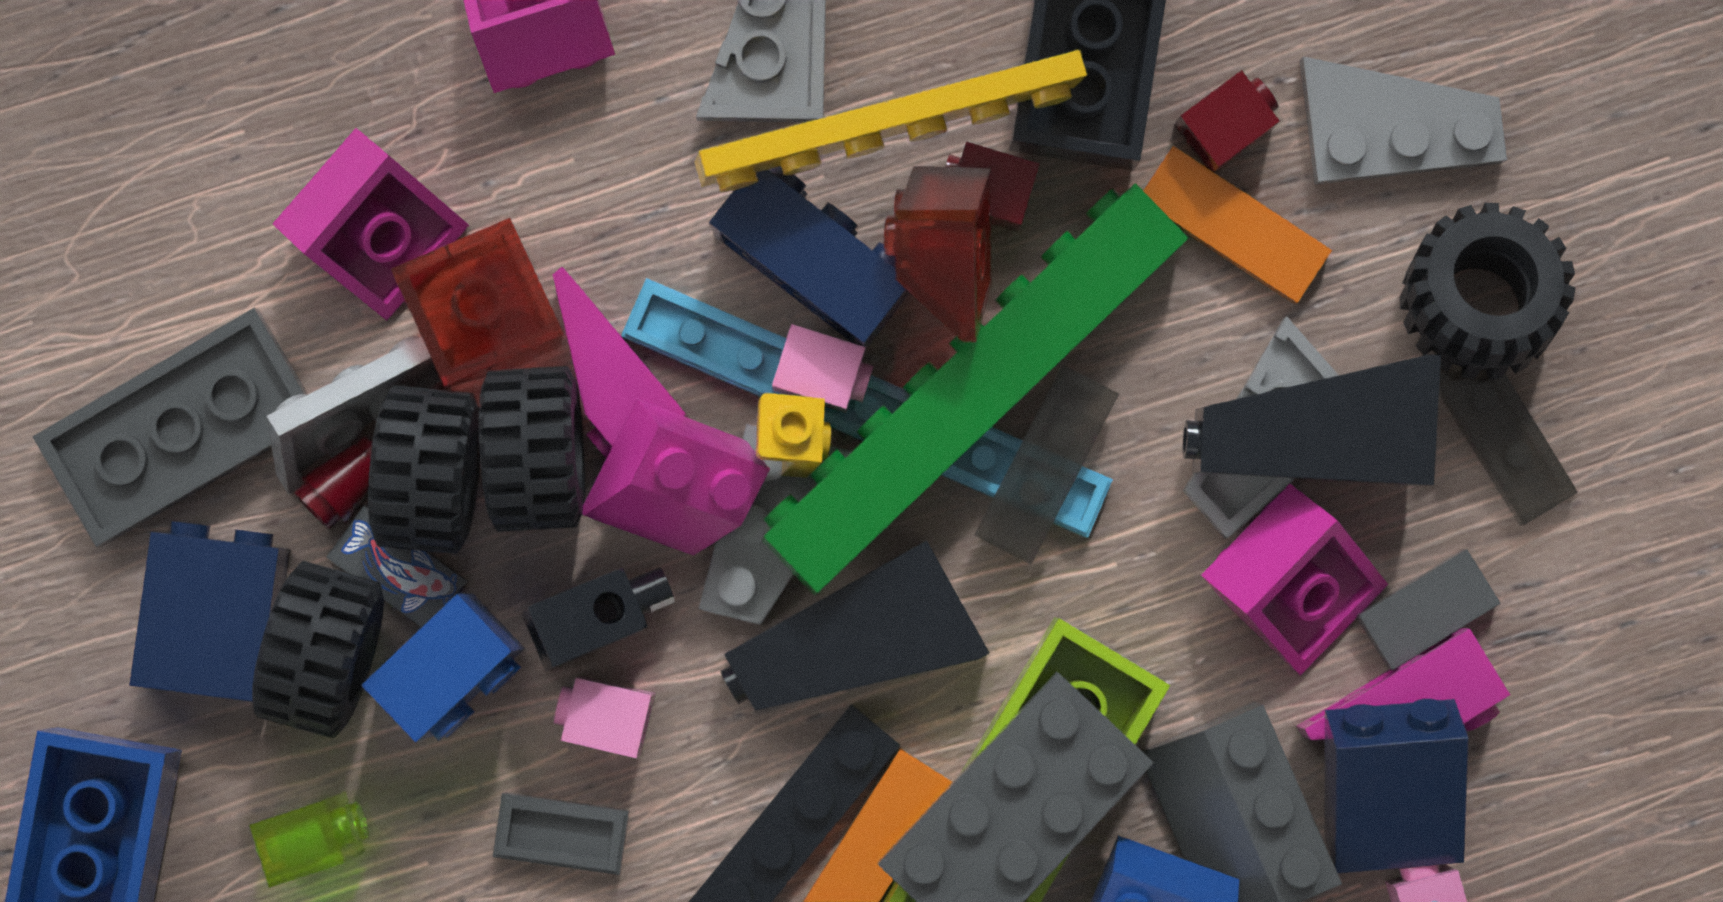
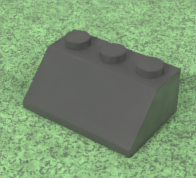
(1241, 807)

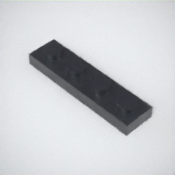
(801, 812)

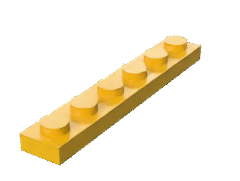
(863, 129)

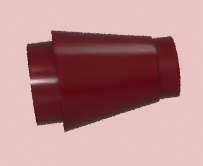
(337, 485)

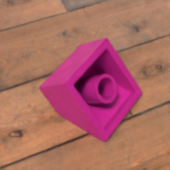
(536, 38)
(365, 219)
(675, 480)
(1295, 578)

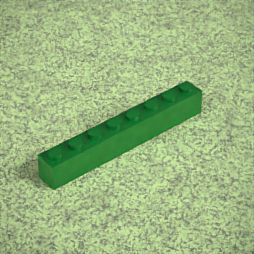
(973, 389)

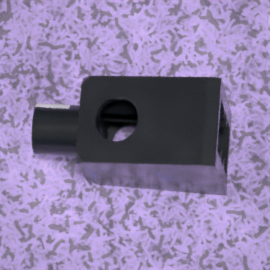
(566, 623)

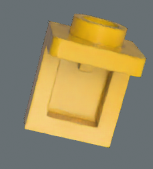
(792, 432)

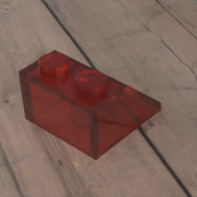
(945, 243)
(479, 305)

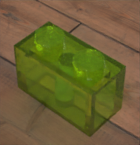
(309, 838)

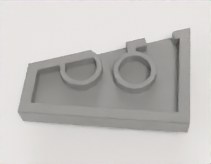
(1394, 125)
(334, 415)
(1234, 499)
(743, 571)

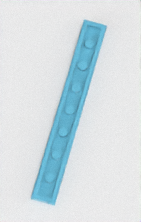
(749, 360)

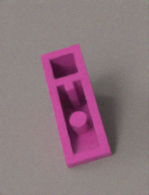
(605, 366)
(1444, 671)

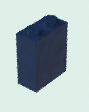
(205, 610)
(1395, 785)

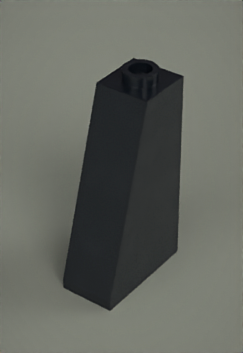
(1340, 428)
(866, 633)

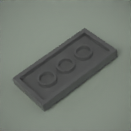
(171, 428)
(1018, 803)

